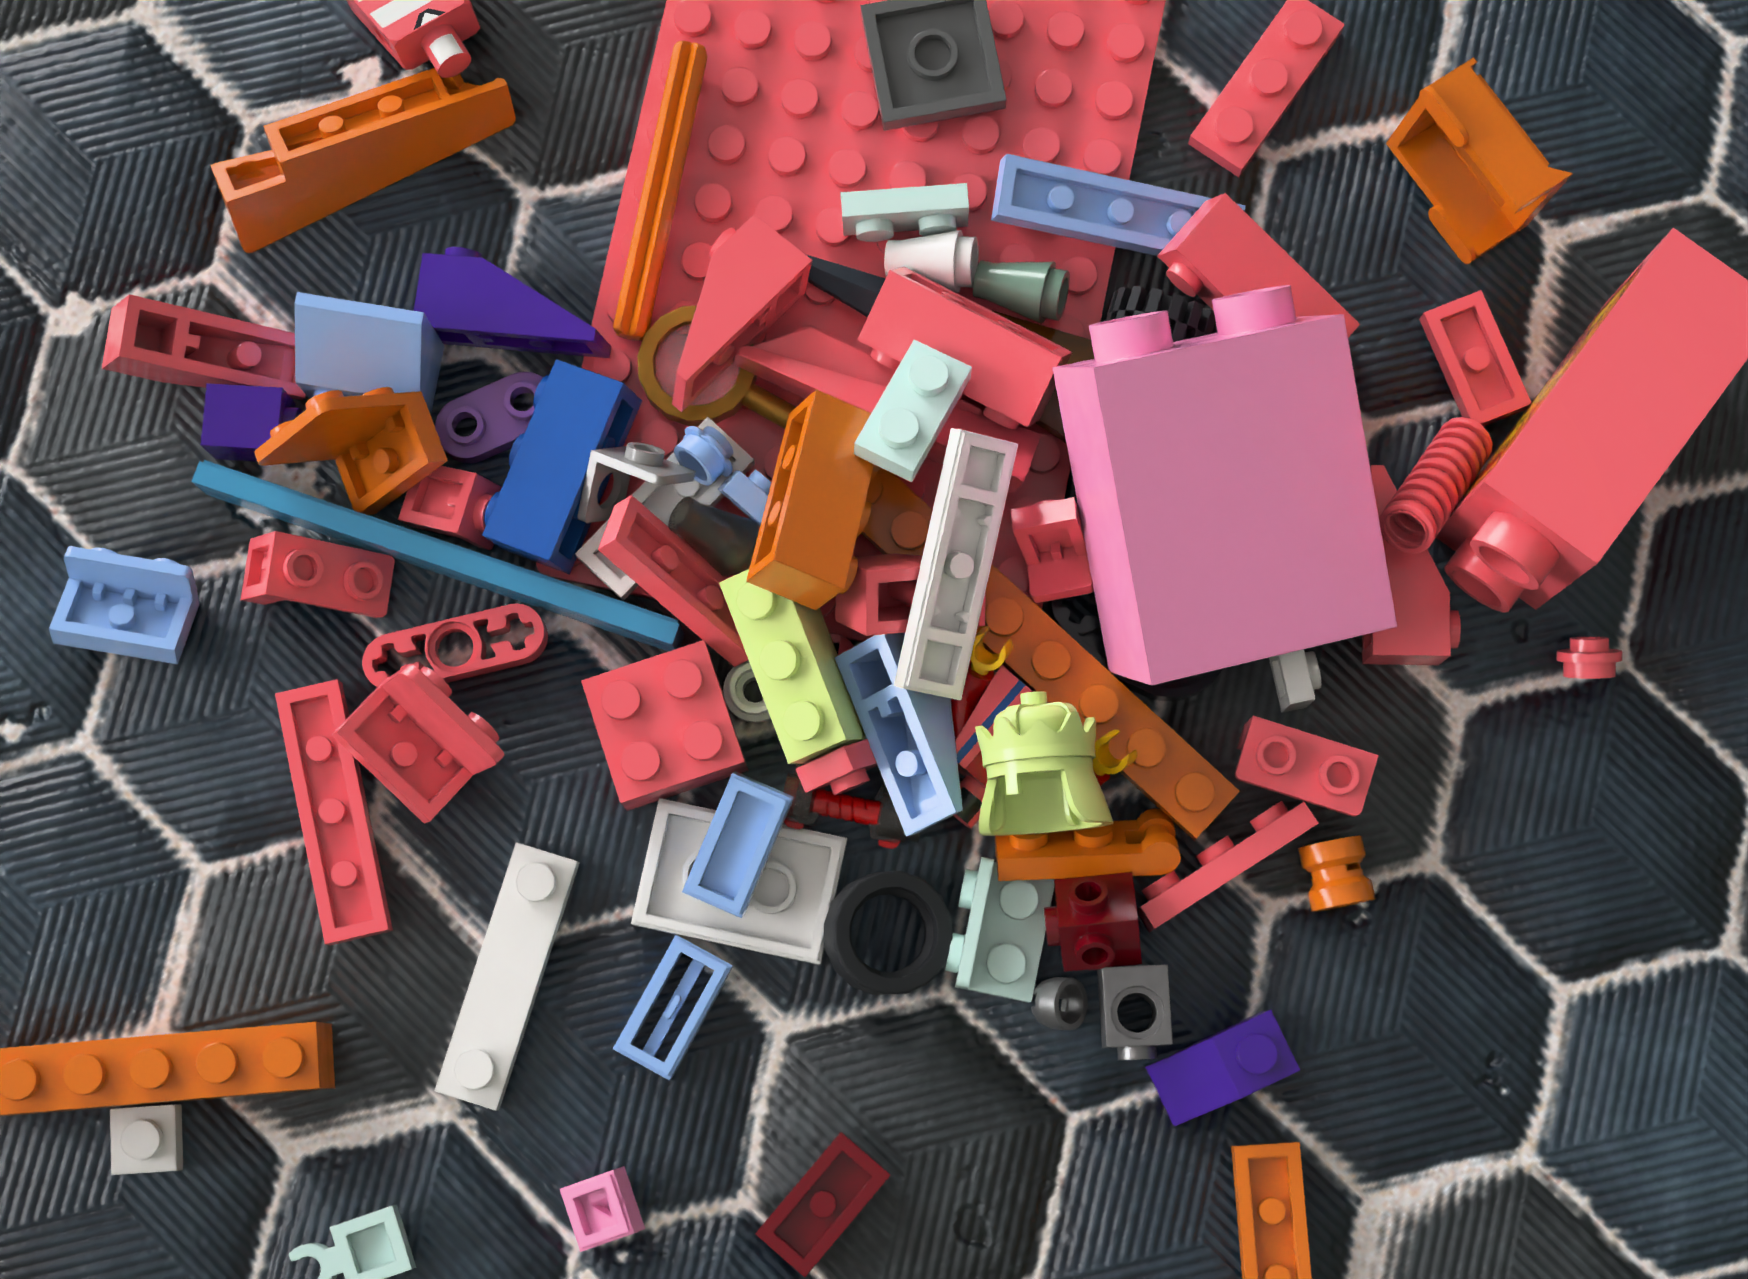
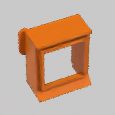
(1473, 163)

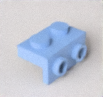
(125, 605)

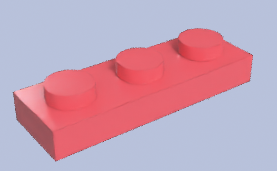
(1266, 84)
(672, 575)
(1223, 863)

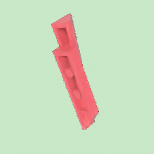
(820, 362)

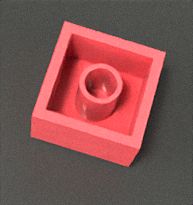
(664, 725)

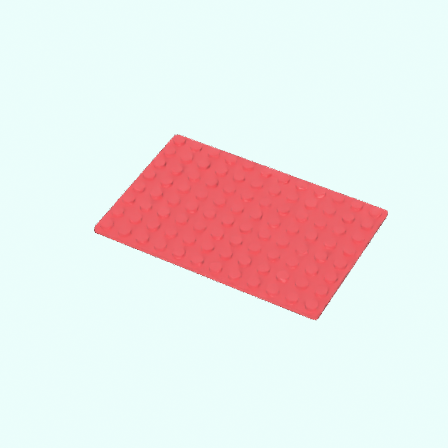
(798, 119)

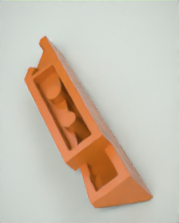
(355, 149)

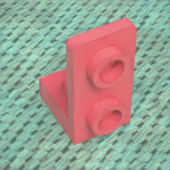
(317, 574)

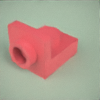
(450, 504)

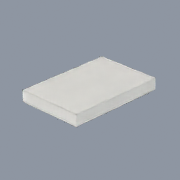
(786, 907)

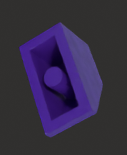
(1222, 1068)

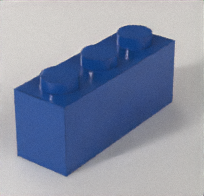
(550, 461)

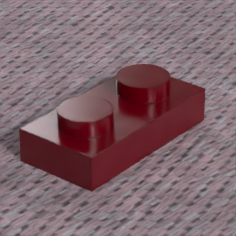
(823, 1204)

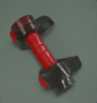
(876, 813)

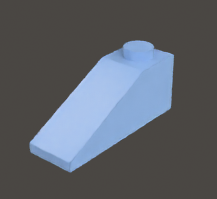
(906, 732)

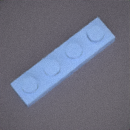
(1090, 205)

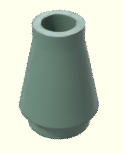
(1025, 288)

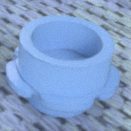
(705, 453)

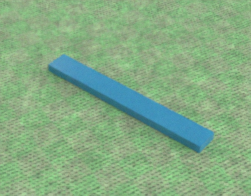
(438, 556)

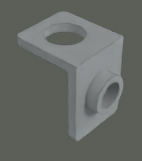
(635, 459)

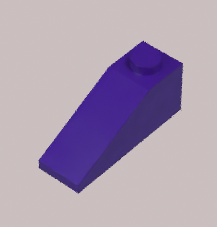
(488, 308)

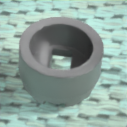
(1073, 1003)

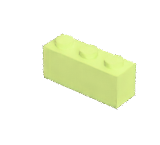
(794, 670)

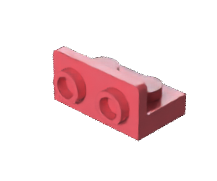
(1304, 766)

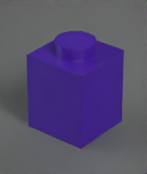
(241, 418)

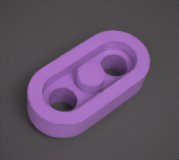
(496, 418)

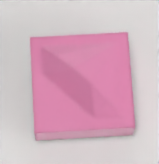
(602, 1209)

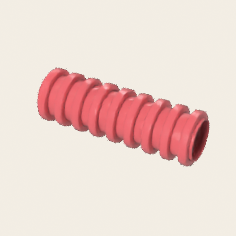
(1435, 485)

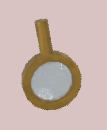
(723, 398)

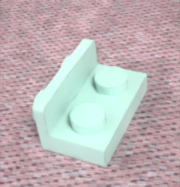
(1001, 935)

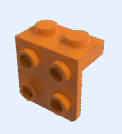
(377, 439)

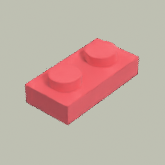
(1475, 359)

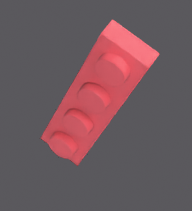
(333, 814)

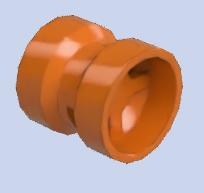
(1336, 873)

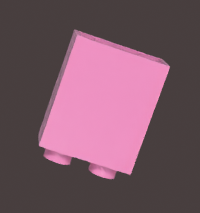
(1224, 488)

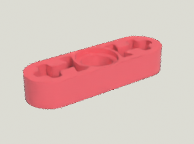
(498, 624)

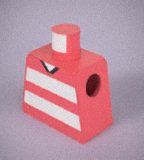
(421, 31)

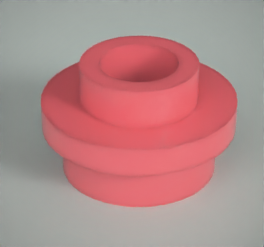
(1589, 658)

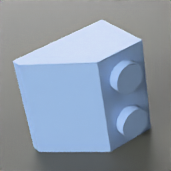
(364, 348)

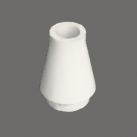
(941, 257)

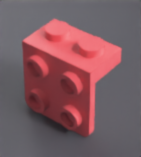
(419, 740)

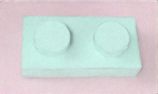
(881, 212)
(912, 410)

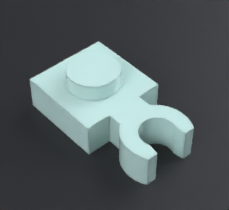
(364, 1248)

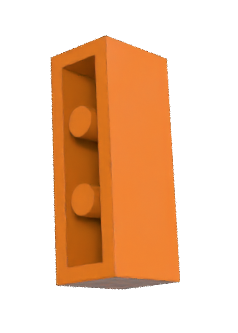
(814, 504)

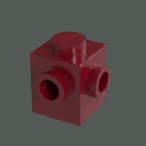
(1095, 922)

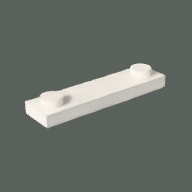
(956, 564)
(507, 977)

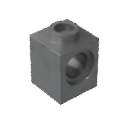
(1151, 984)

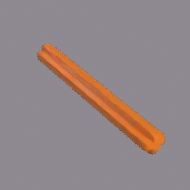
(660, 191)

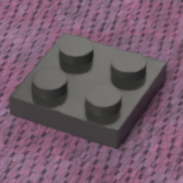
(932, 60)

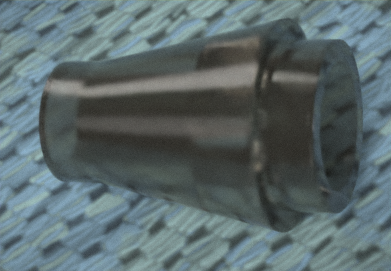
(717, 535)

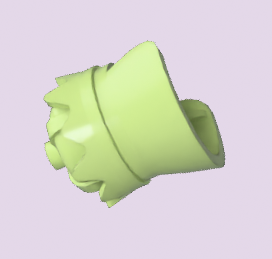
(1040, 770)

